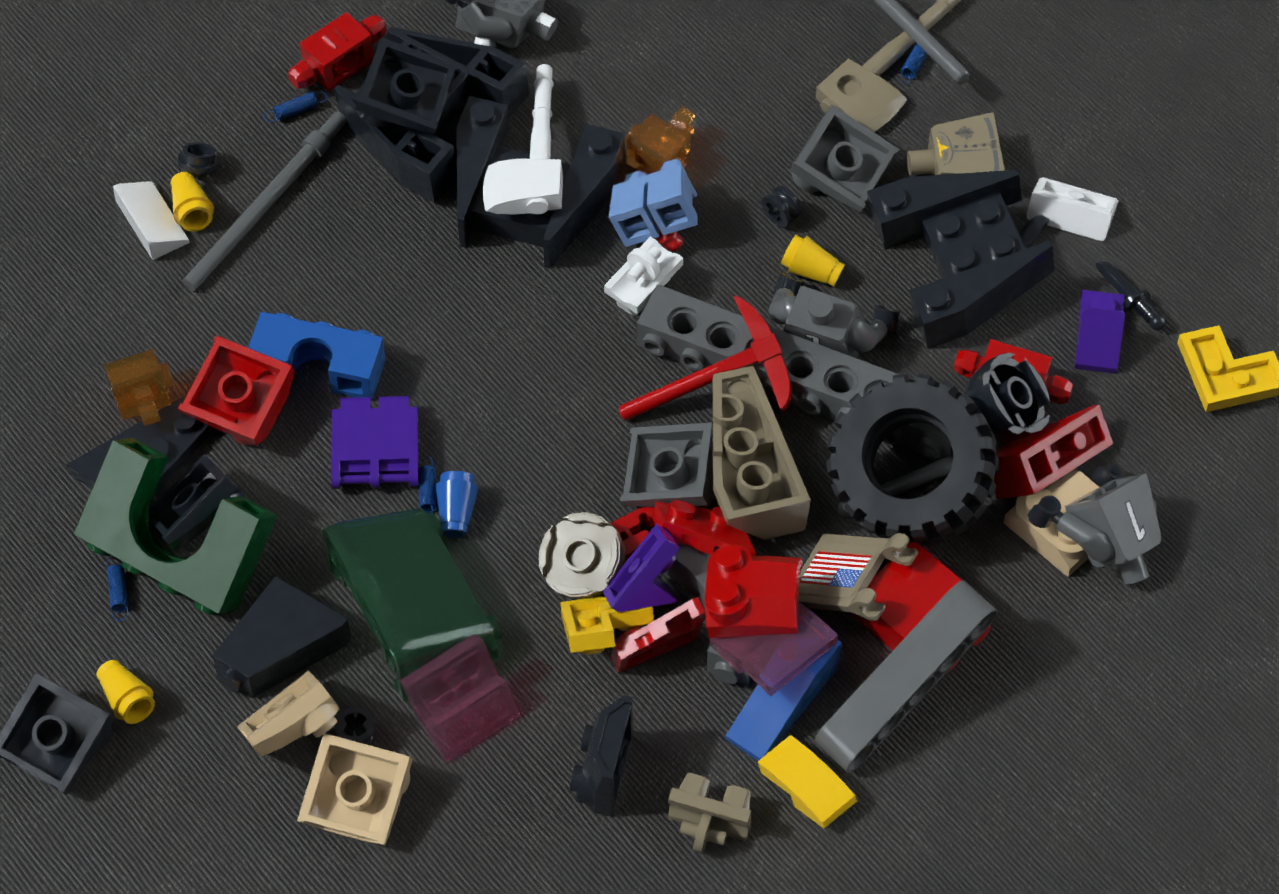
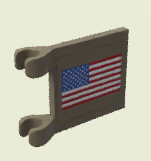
(843, 568)

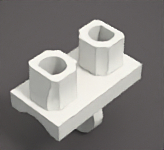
(640, 274)

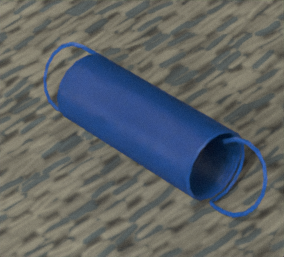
(913, 63)
(295, 106)
(427, 487)
(117, 588)

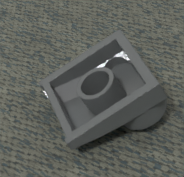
(842, 159)
(670, 465)

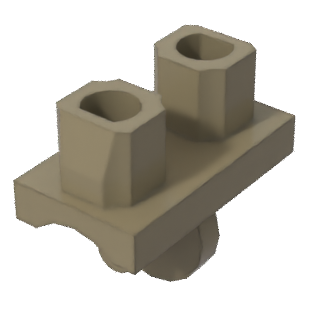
(709, 818)

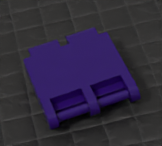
(374, 442)

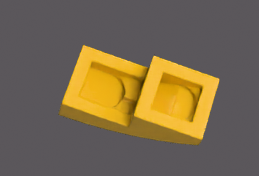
(808, 780)

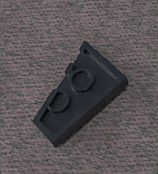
(174, 436)

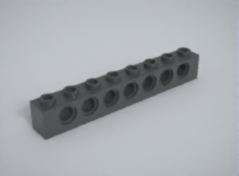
(825, 368)

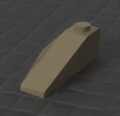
(752, 462)

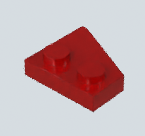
(699, 526)
(659, 637)

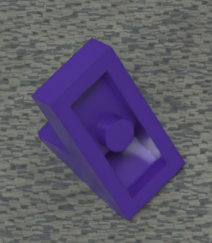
(1099, 331)
(637, 580)

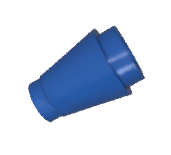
(456, 502)

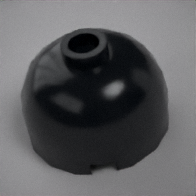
(1009, 397)

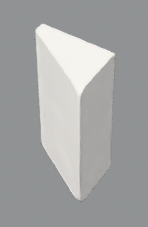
(1073, 208)
(150, 217)

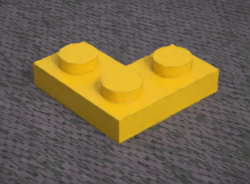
(1226, 380)
(592, 620)

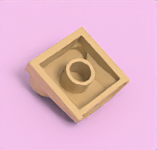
(1048, 541)
(293, 713)
(355, 789)

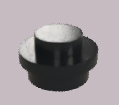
(198, 159)

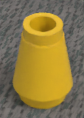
(190, 203)
(811, 261)
(125, 692)

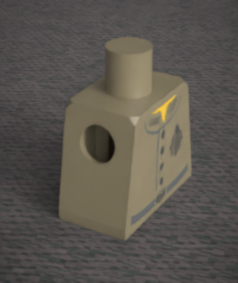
(959, 148)

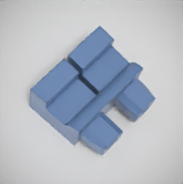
(653, 204)

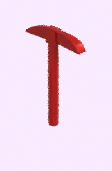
(764, 351)

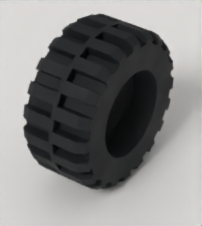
(880, 414)

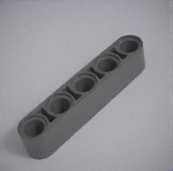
(906, 676)

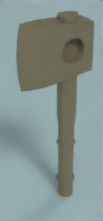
(861, 91)

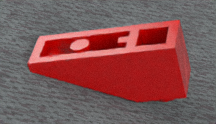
(1051, 453)

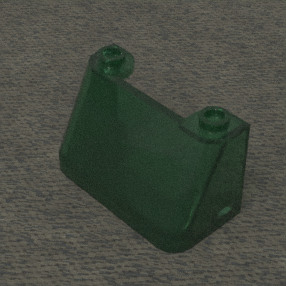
(407, 587)

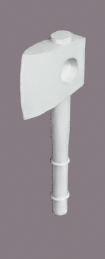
(531, 183)

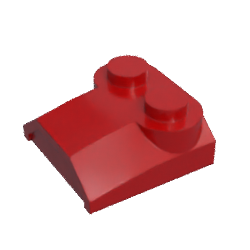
(239, 391)
(751, 593)

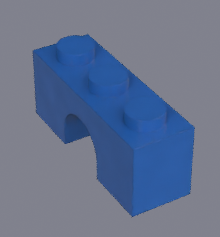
(353, 356)

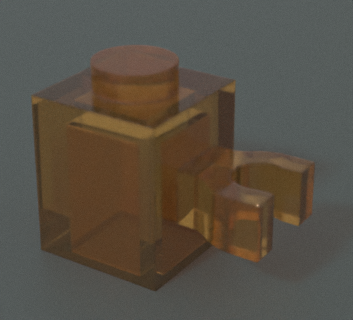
(660, 142)
(140, 385)

